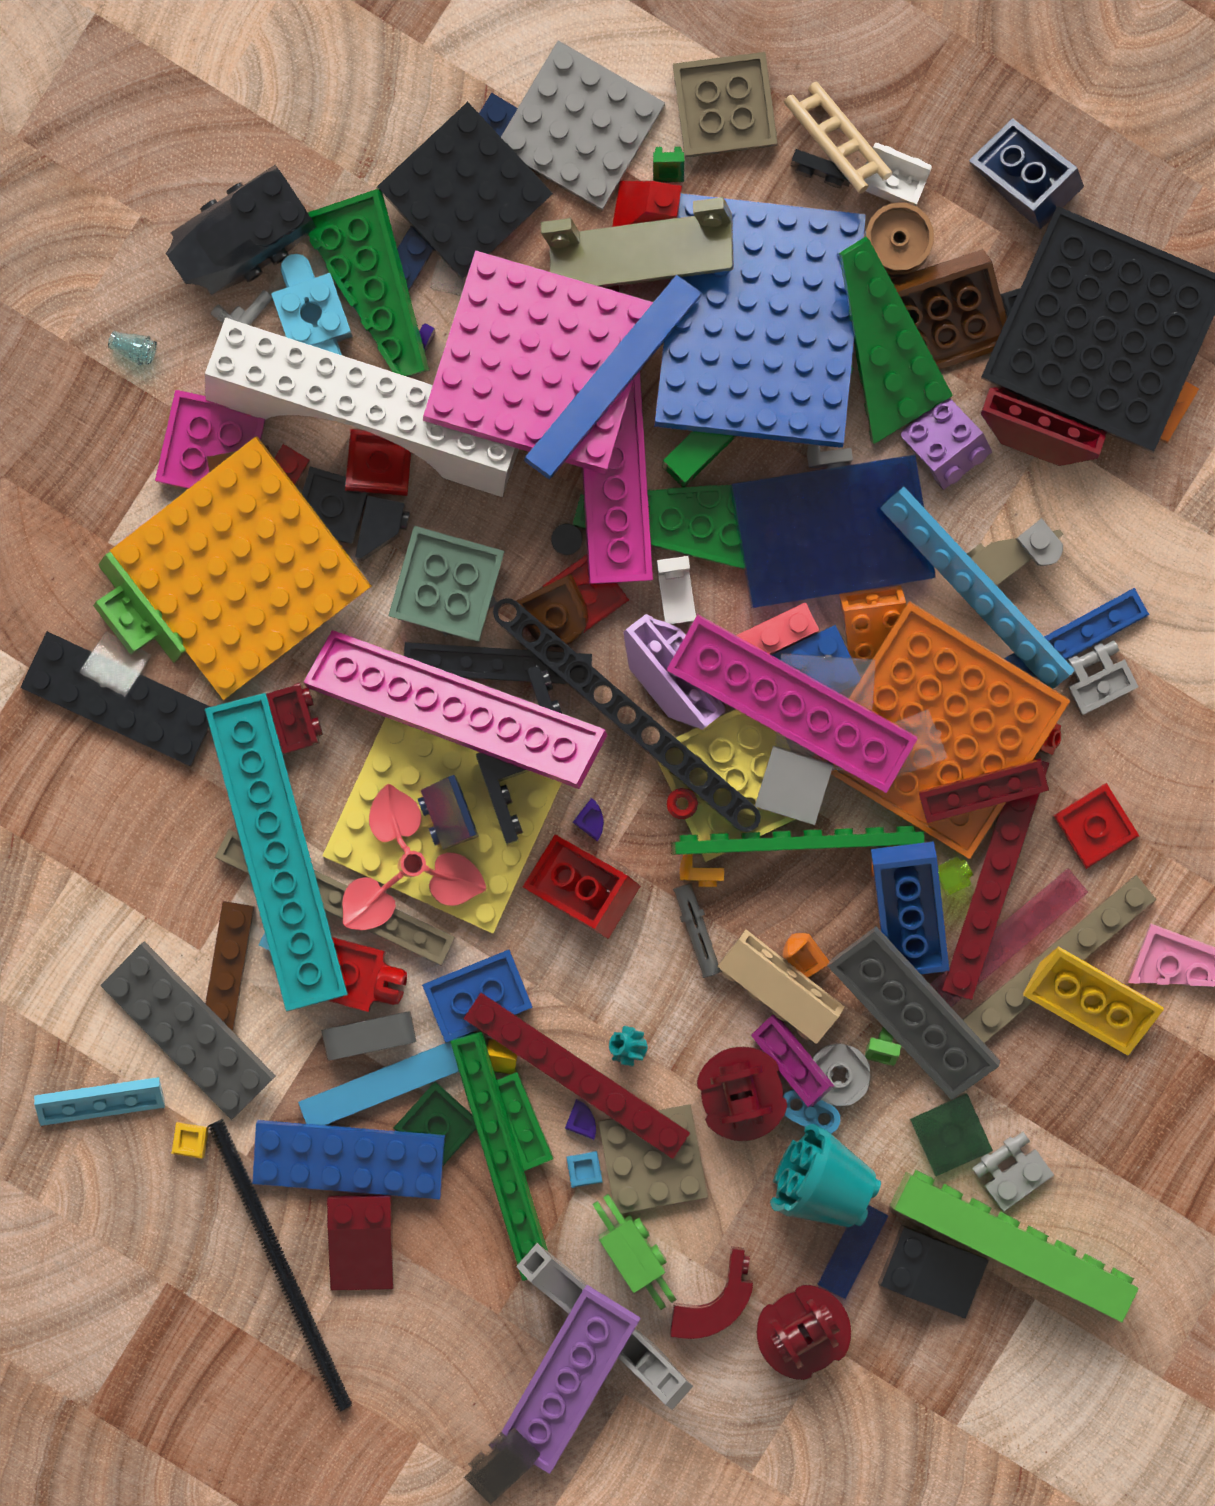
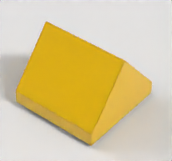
(502, 1058)

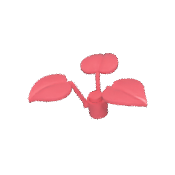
(453, 880)

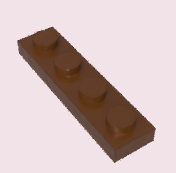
(229, 960)

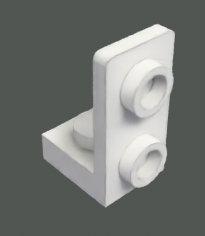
(676, 590)

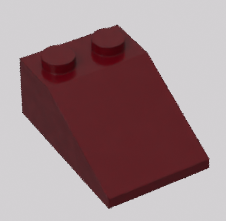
(360, 1242)

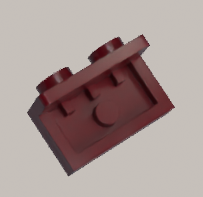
(293, 718)

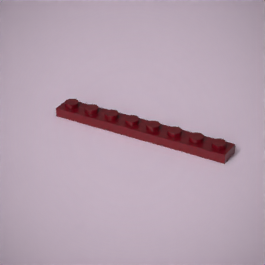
(990, 895)
(576, 1075)

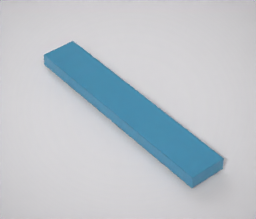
(380, 1085)

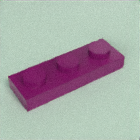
(792, 1060)

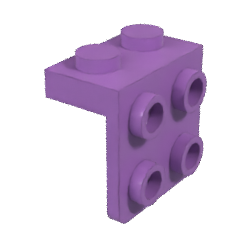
(947, 442)

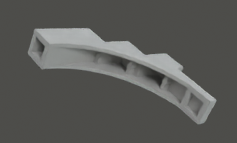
(638, 1354)

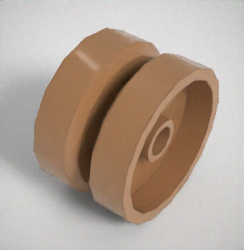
(909, 224)

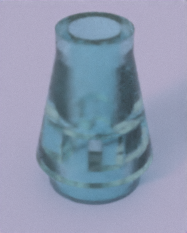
(133, 346)

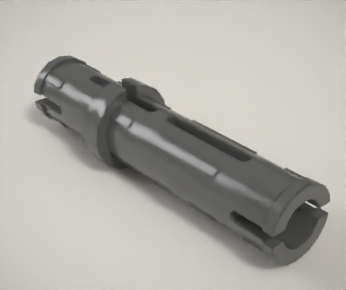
(684, 895)

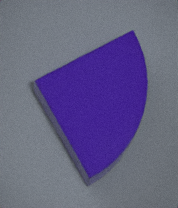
(427, 333)
(590, 820)
(581, 1120)

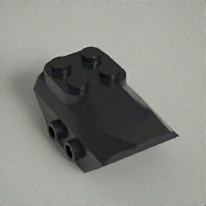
(240, 233)

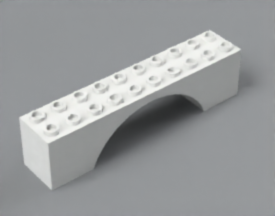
(282, 376)

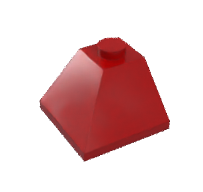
(645, 202)

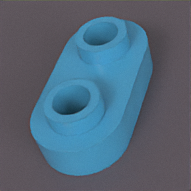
(809, 1115)

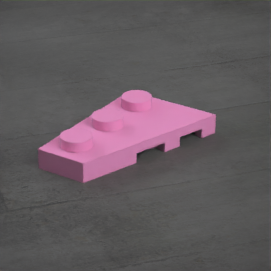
(1173, 959)

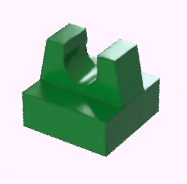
(668, 165)

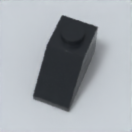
(380, 525)

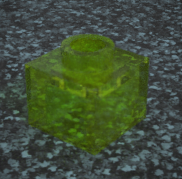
(954, 875)

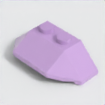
(649, 652)

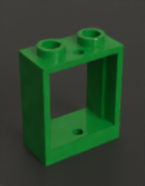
(694, 455)

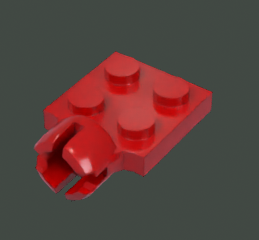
(367, 976)

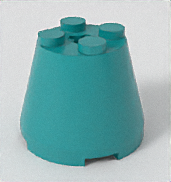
(823, 1181)

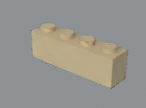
(780, 987)

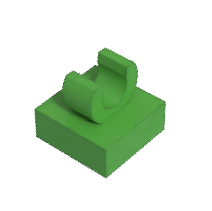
(882, 1049)

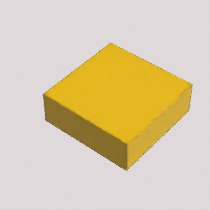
(190, 1140)

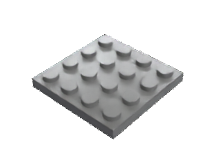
(581, 125)

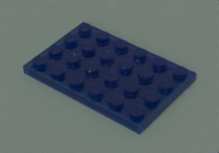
(826, 532)

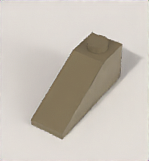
(1001, 558)

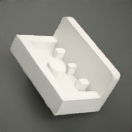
(907, 177)

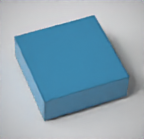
(584, 1169)

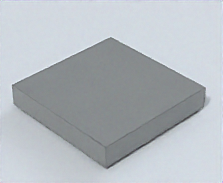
(794, 785)

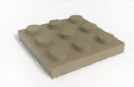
(725, 104)
(646, 1176)

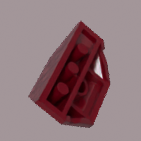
(1040, 430)

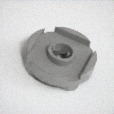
(857, 1076)

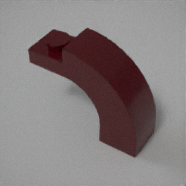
(710, 1318)

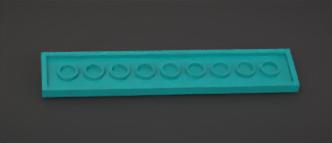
(276, 852)

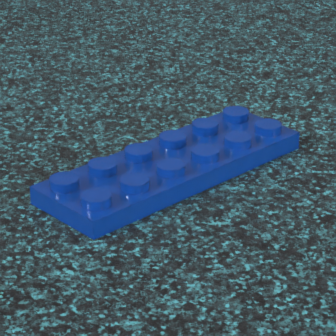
(348, 1159)

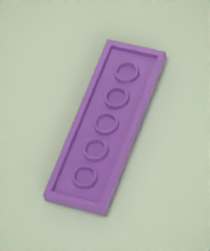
(571, 1374)

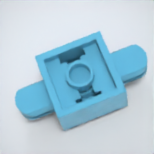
(310, 306)

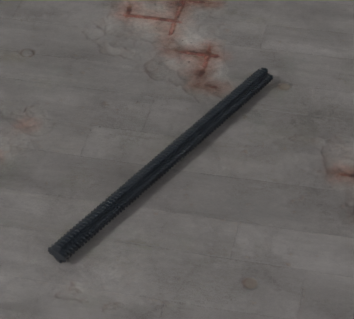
(280, 1265)

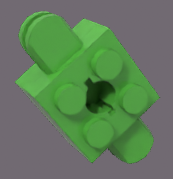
(632, 1253)

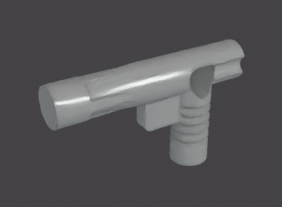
(240, 314)

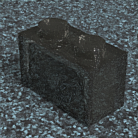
(502, 1465)

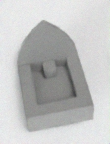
(828, 459)
(1041, 544)

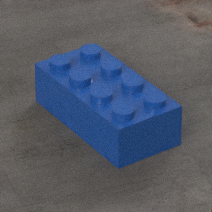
(912, 904)

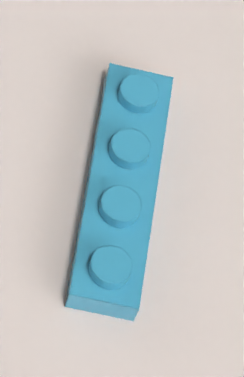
(99, 1101)

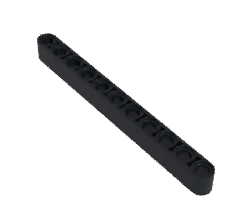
(618, 701)

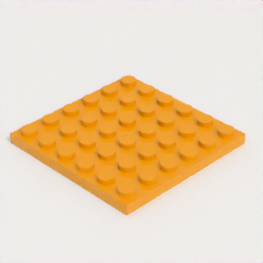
(240, 568)

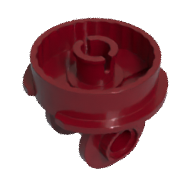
(742, 1093)
(803, 1332)

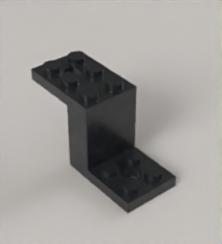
(498, 770)

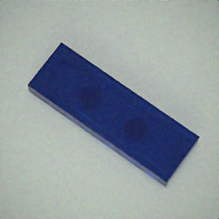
(851, 1253)

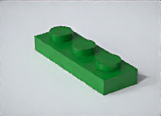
(524, 1122)

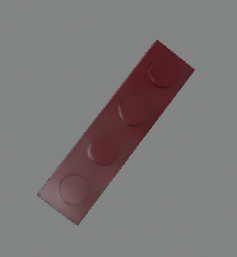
(983, 790)

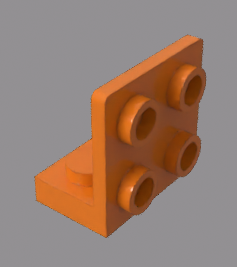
(870, 618)

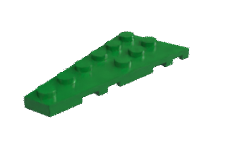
(367, 268)
(891, 355)
(691, 522)

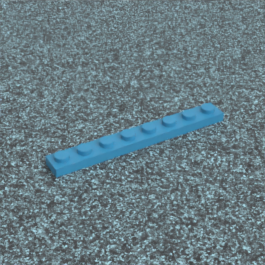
(977, 588)

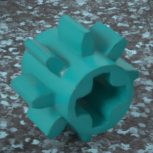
(628, 1046)

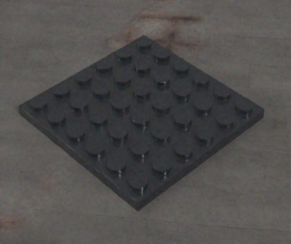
(1104, 329)

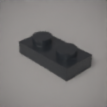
(809, 164)

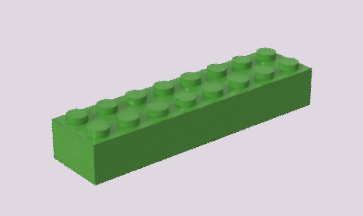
(1017, 1248)

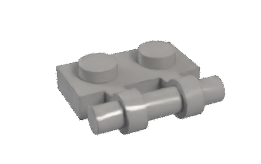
(1103, 686)
(1018, 1179)

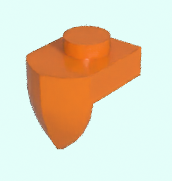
(804, 954)

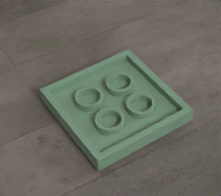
(446, 583)

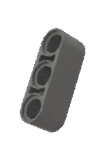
(368, 1035)

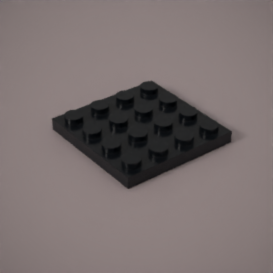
(464, 189)

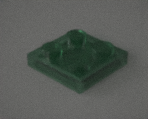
(951, 1134)

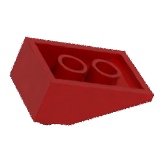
(581, 886)

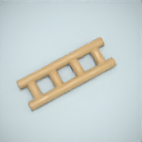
(838, 154)

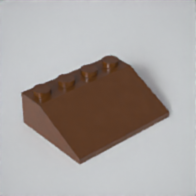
(955, 307)

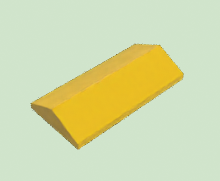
(1092, 1000)

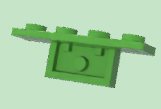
(132, 615)

